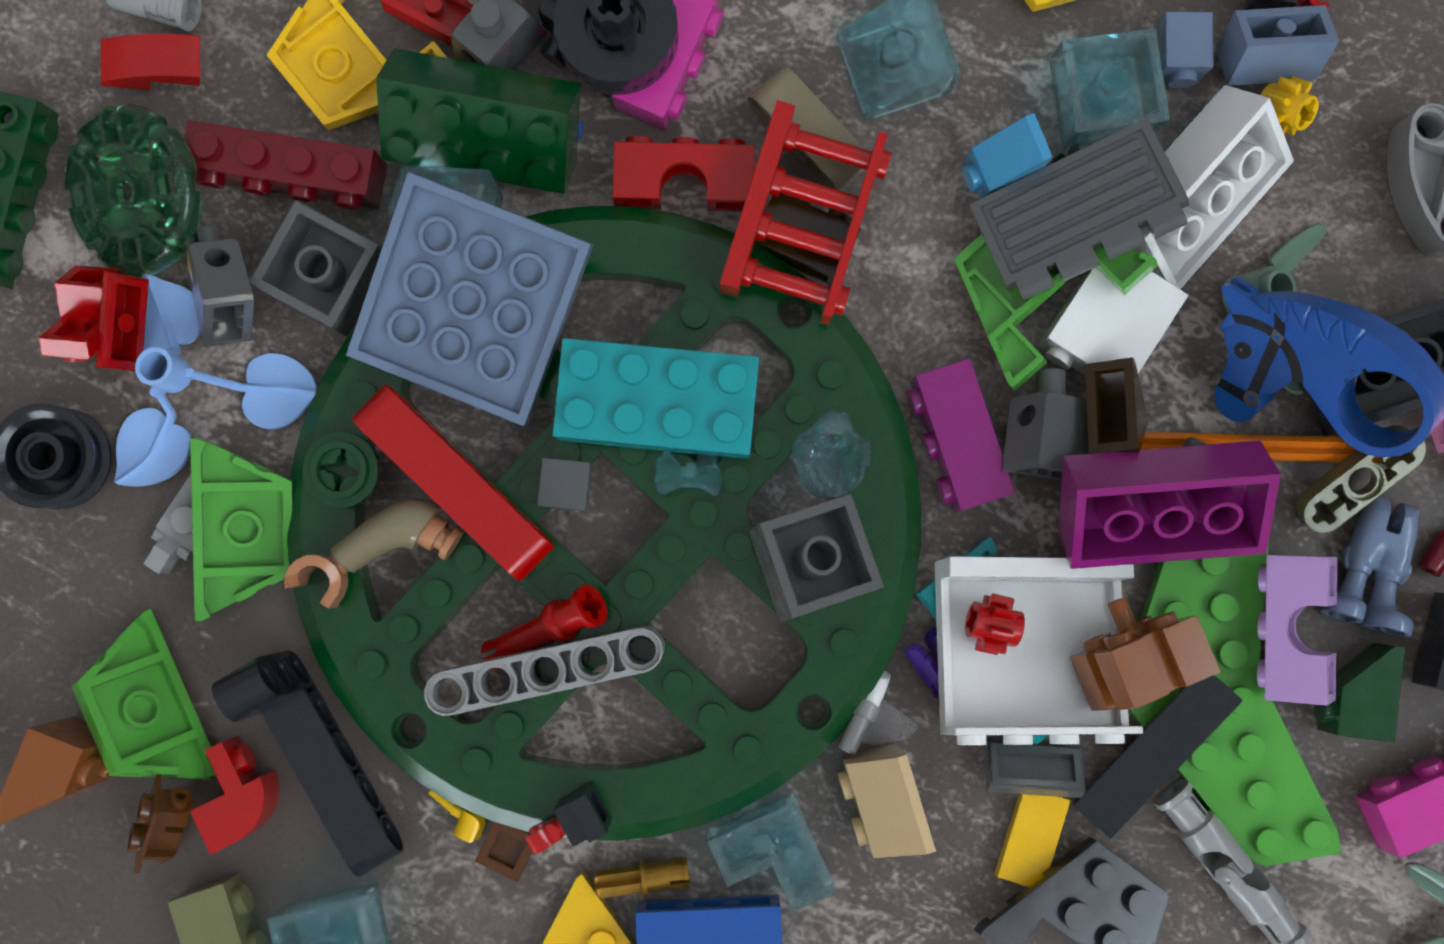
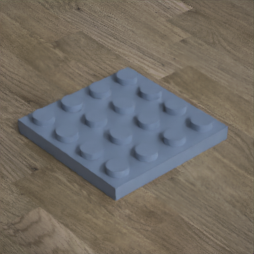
(468, 299)

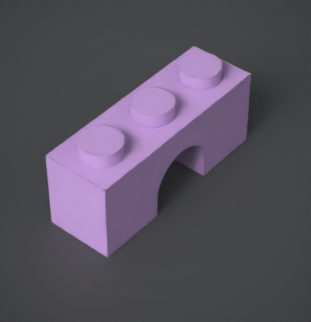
(1290, 668)

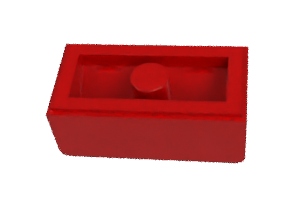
(122, 321)

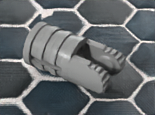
(175, 13)

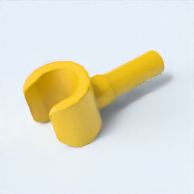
(469, 824)

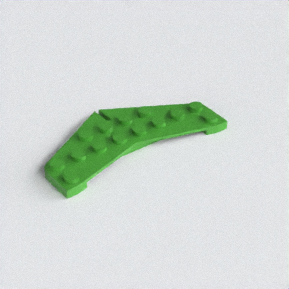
(1249, 763)

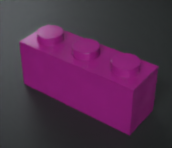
(959, 436)

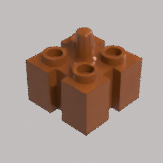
(1142, 659)

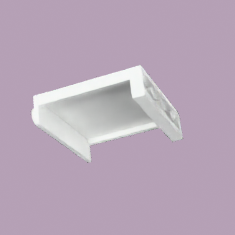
(1034, 683)

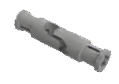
(1234, 870)

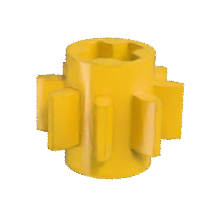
(1292, 103)

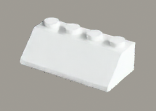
(1225, 168)

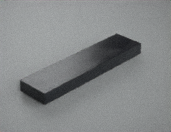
(1156, 753)

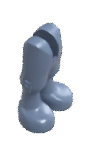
(1382, 546)

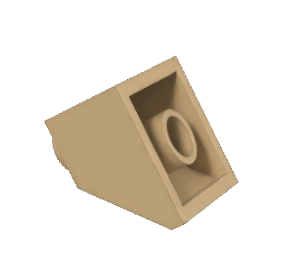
(886, 802)

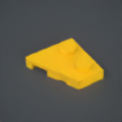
(586, 918)

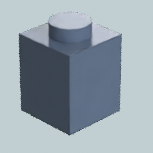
(1185, 47)

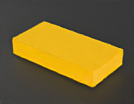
(1031, 838)

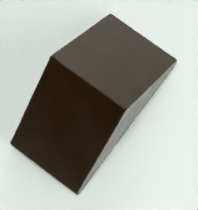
(1114, 407)

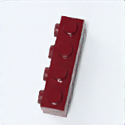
(286, 165)

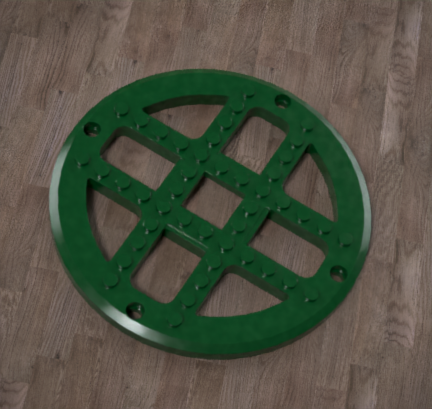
(745, 748)

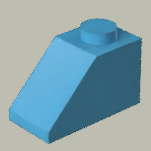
(1006, 157)

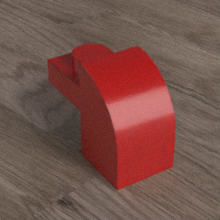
(79, 305)
(246, 801)

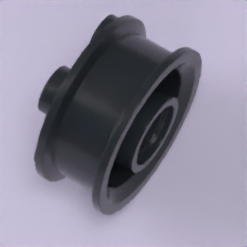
(80, 461)

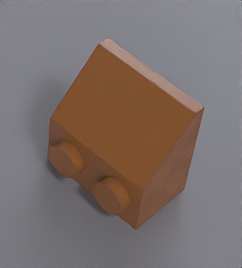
(50, 767)

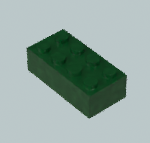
(478, 118)

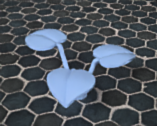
(149, 442)

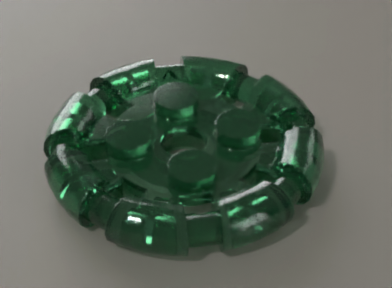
(99, 189)

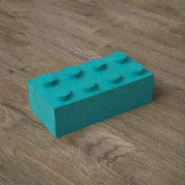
(655, 398)

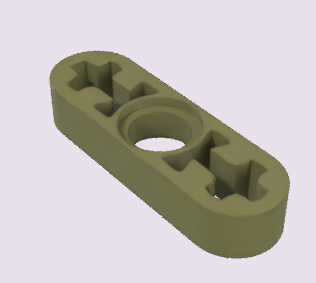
(1338, 477)

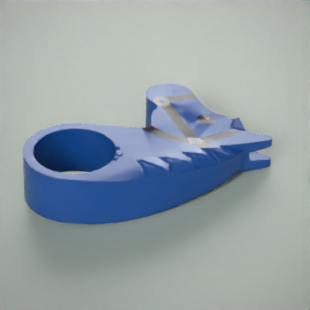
(1324, 348)

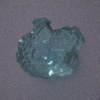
(831, 456)

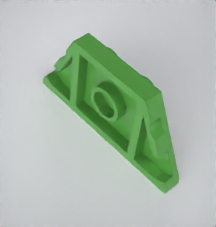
(236, 526)
(142, 708)

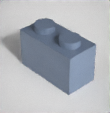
(1276, 43)

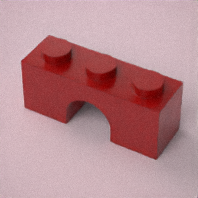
(646, 167)

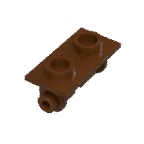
(159, 824)

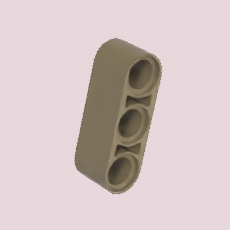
(814, 118)

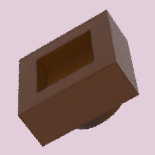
(505, 851)

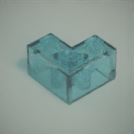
(775, 838)

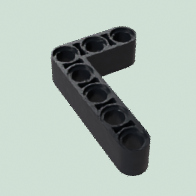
(317, 752)

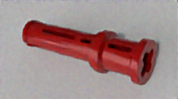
(557, 623)

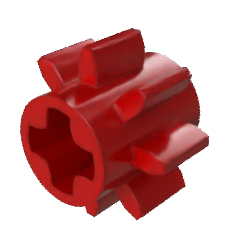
(994, 624)

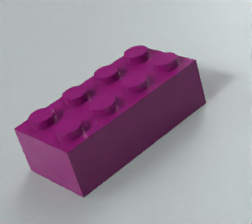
(1167, 504)

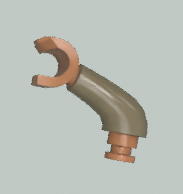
(398, 525)

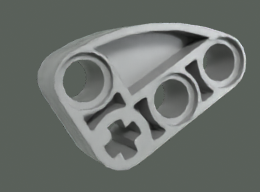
(1417, 176)

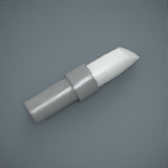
(864, 716)

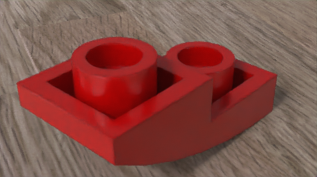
(149, 58)

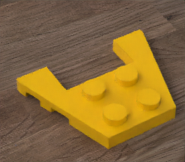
(331, 62)

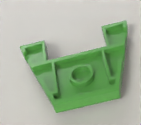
(1005, 309)

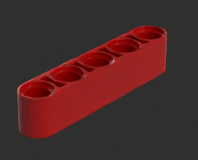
(453, 482)

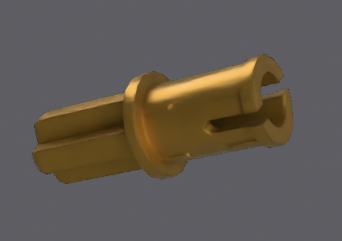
(642, 878)

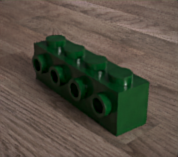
(25, 142)

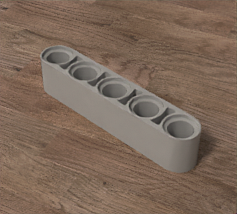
(524, 681)

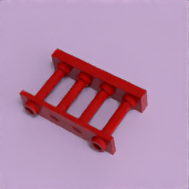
(773, 180)

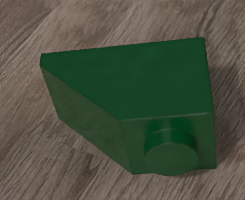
(1366, 696)

